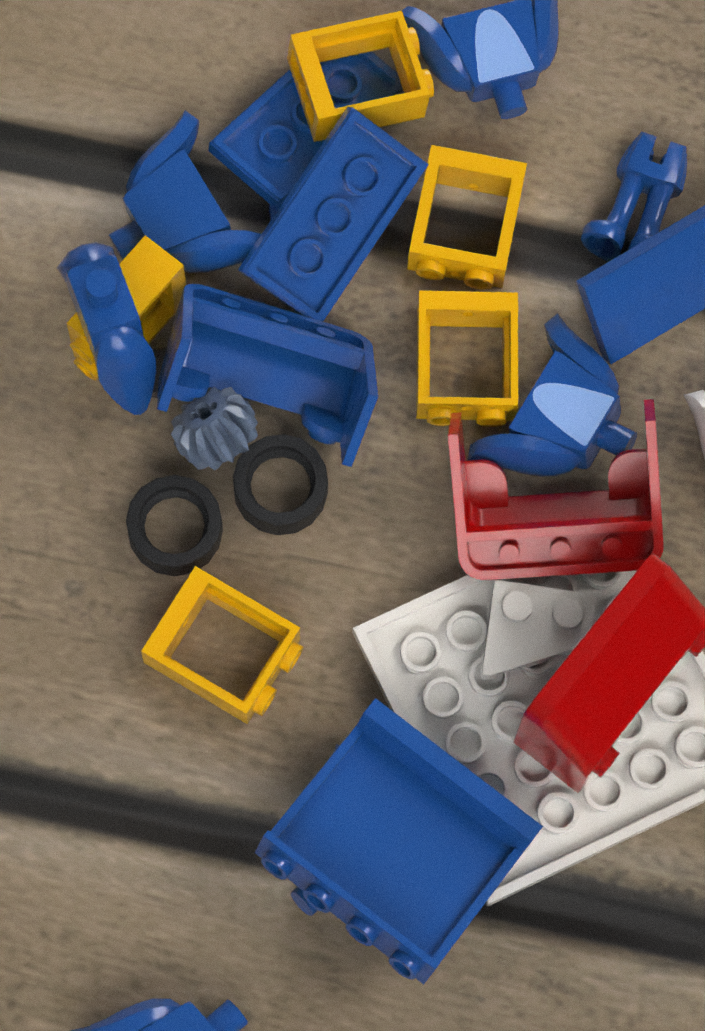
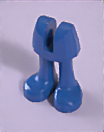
(638, 176)

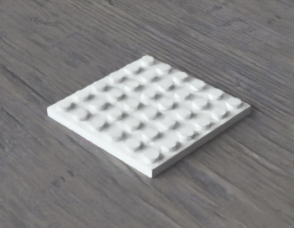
(430, 674)

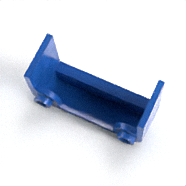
(272, 360)

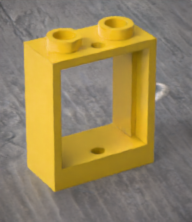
(353, 38)
(472, 173)
(156, 289)
(468, 310)
(180, 616)

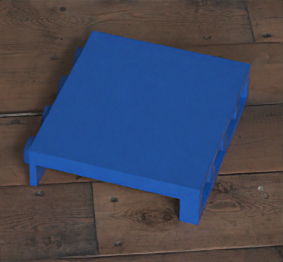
(398, 842)

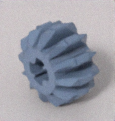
(214, 428)

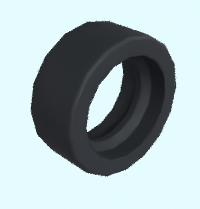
(279, 447)
(167, 488)

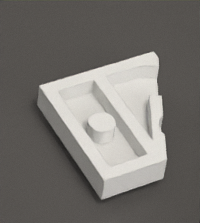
(533, 625)

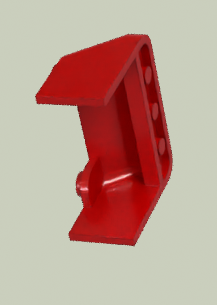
(556, 531)
(612, 674)

